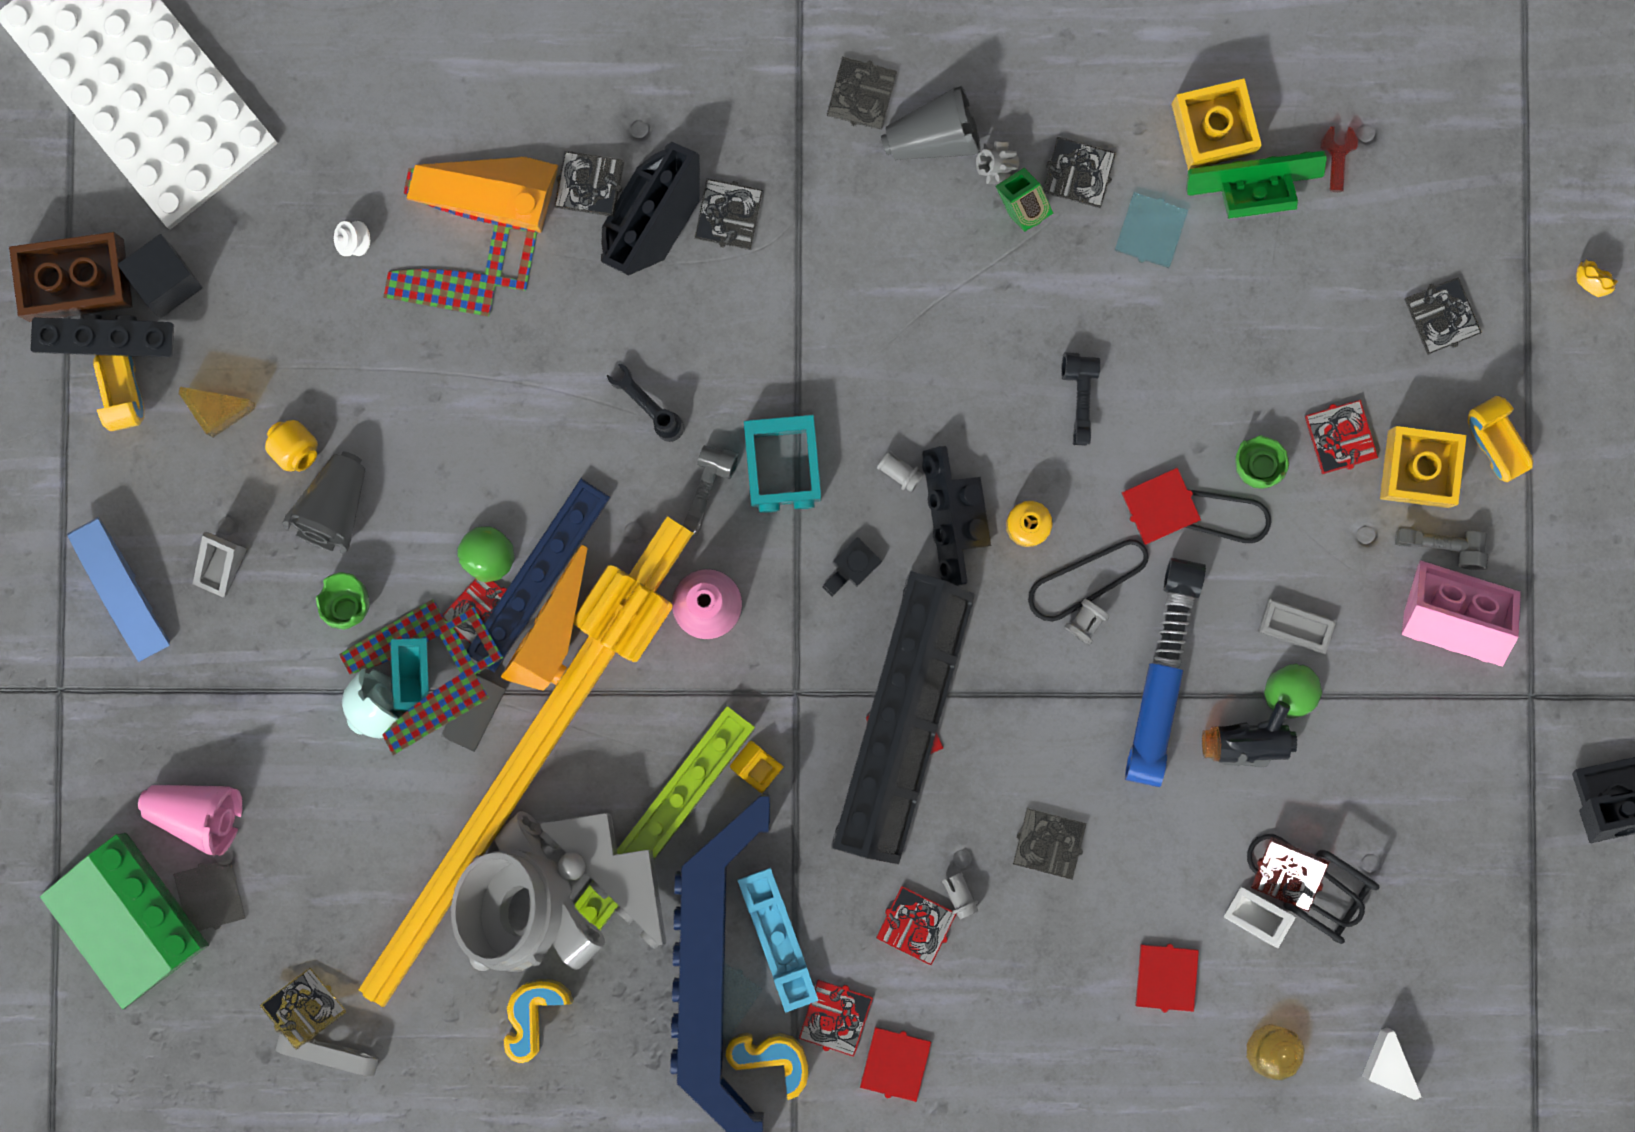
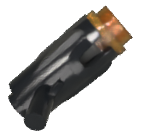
(1251, 744)

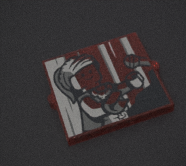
(1290, 874)

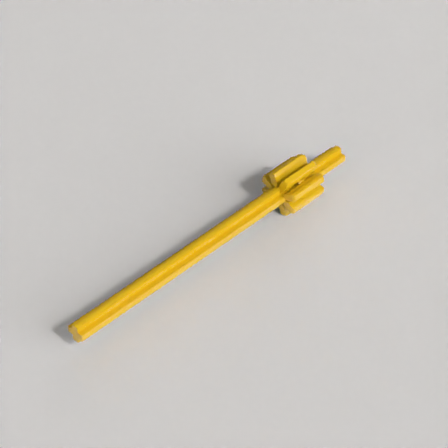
(619, 618)

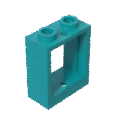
(778, 427)

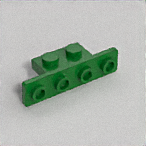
(1259, 184)

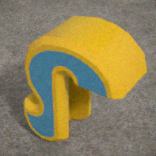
(118, 392)
(1499, 438)
(524, 1016)
(772, 1051)

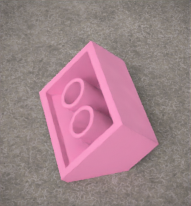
(1462, 613)

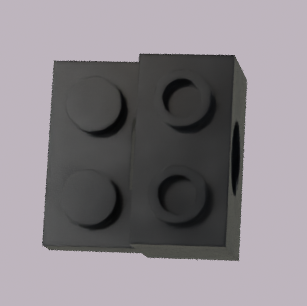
(1601, 812)

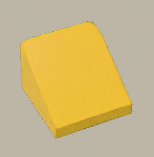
(756, 766)

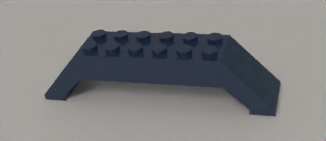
(701, 972)

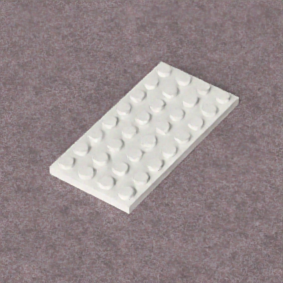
(143, 95)

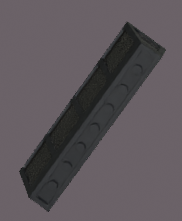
(903, 719)

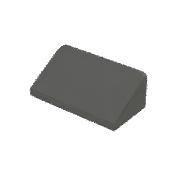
(470, 726)

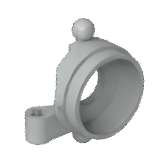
(485, 895)

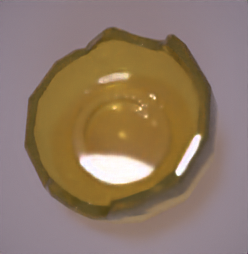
(1275, 1052)

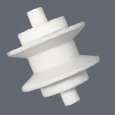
(352, 238)

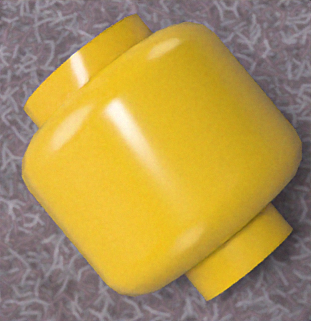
(291, 445)
(1024, 535)

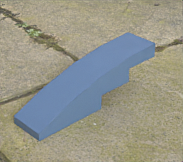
(118, 589)

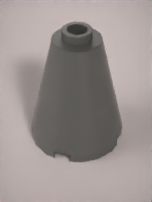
(934, 130)
(329, 504)

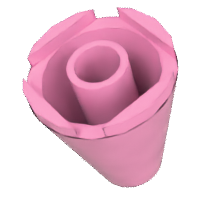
(718, 616)
(194, 814)

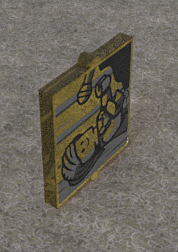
(302, 1008)

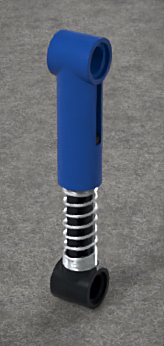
(1149, 751)

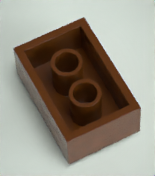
(70, 276)

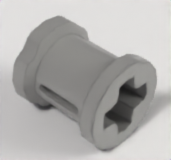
(1086, 621)

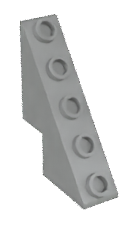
(624, 877)

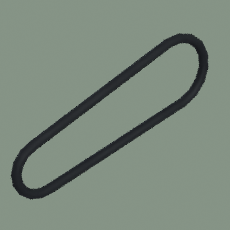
(1235, 499)
(1083, 562)
(1327, 875)

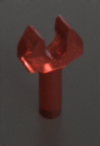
(1338, 155)

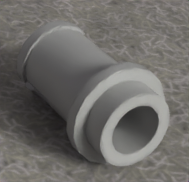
(900, 471)
(960, 896)

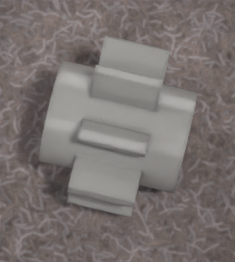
(997, 162)

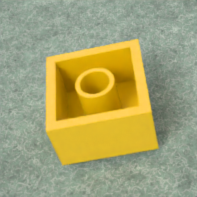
(1216, 124)
(1423, 467)

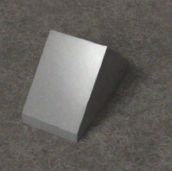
(217, 564)

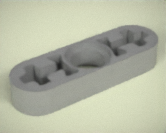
(330, 1055)

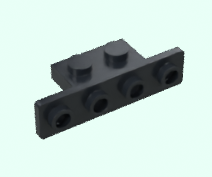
(102, 337)
(956, 514)

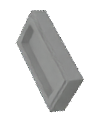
(1297, 626)

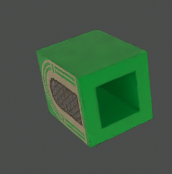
(1024, 199)

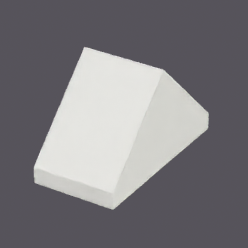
(1259, 917)
(1389, 1066)

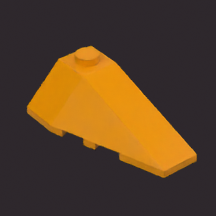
(495, 189)
(546, 644)

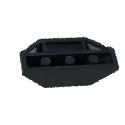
(652, 210)

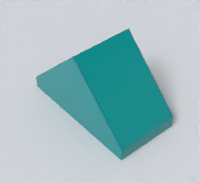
(408, 672)

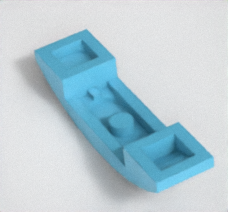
(778, 939)

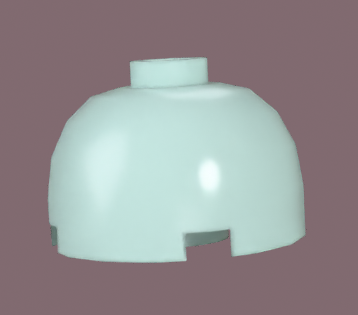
(369, 704)

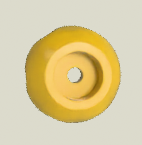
(1594, 279)

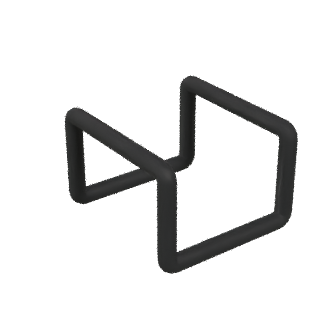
(1369, 884)

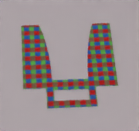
(459, 289)
(449, 699)

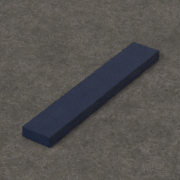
(541, 570)

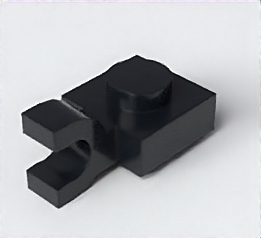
(854, 565)

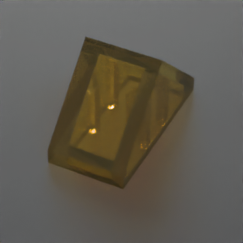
(214, 410)

